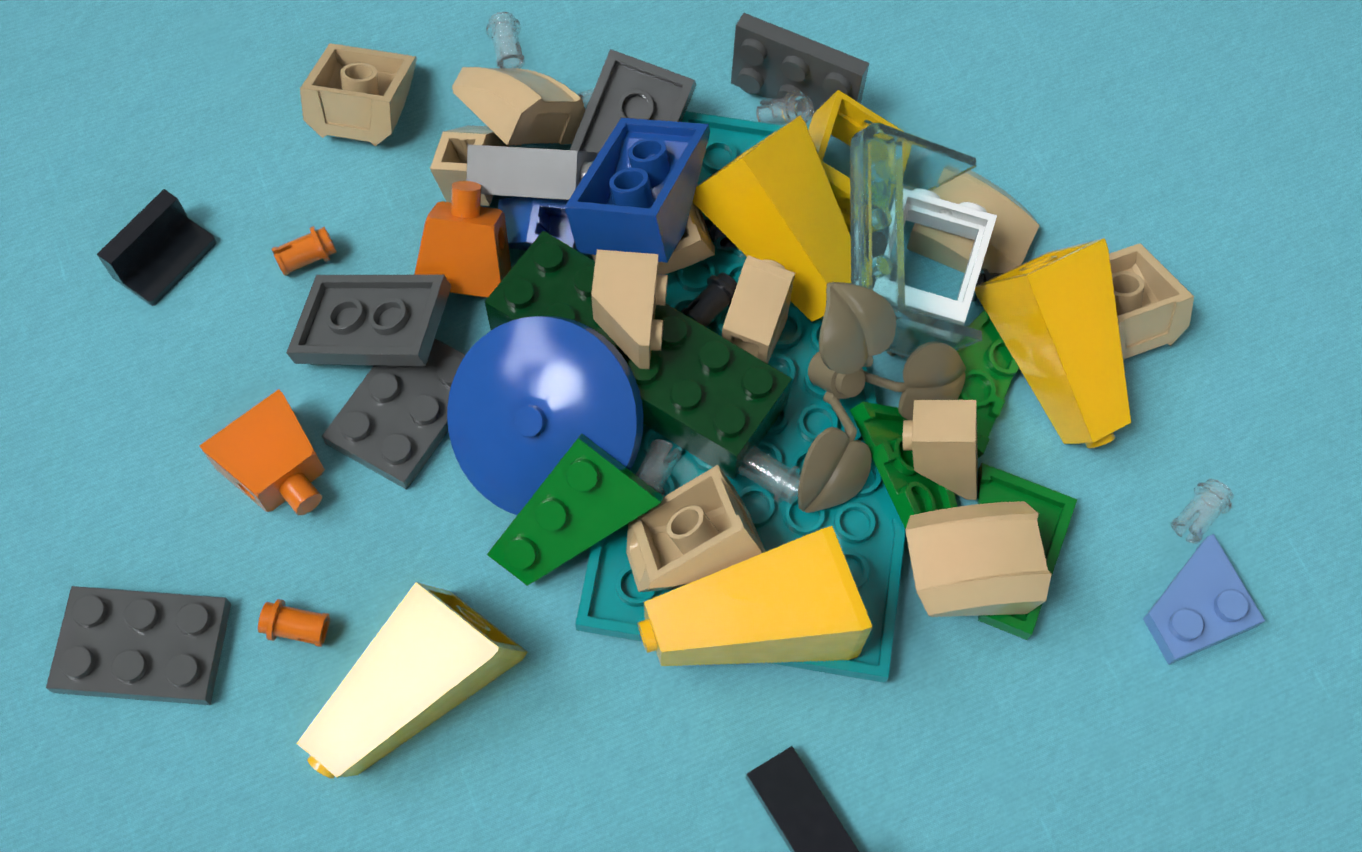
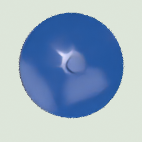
(530, 396)

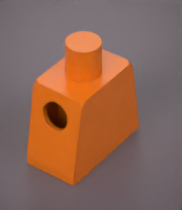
(465, 243)
(268, 457)

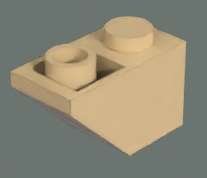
(451, 156)
(625, 301)
(759, 307)

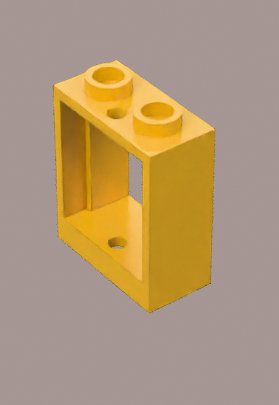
(842, 119)

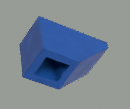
(530, 216)

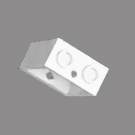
(959, 219)

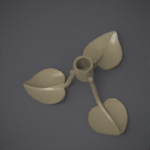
(852, 331)

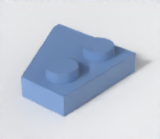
(1201, 605)

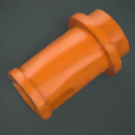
(304, 250)
(293, 623)

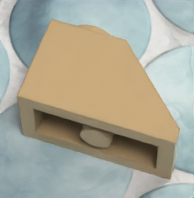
(945, 443)

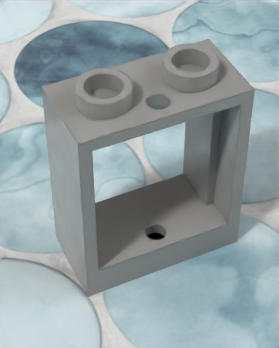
(527, 170)

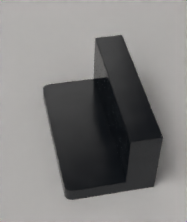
(156, 249)

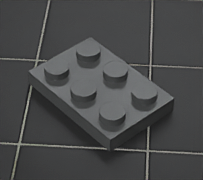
(779, 61)
(634, 91)
(370, 320)
(397, 416)
(139, 645)

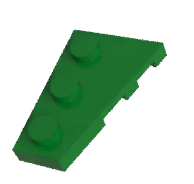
(986, 376)
(909, 491)
(572, 510)
(1053, 521)

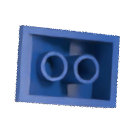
(639, 188)

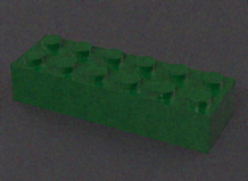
(698, 386)

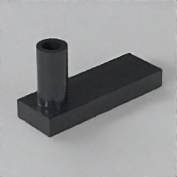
(798, 806)

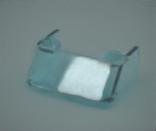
(880, 167)

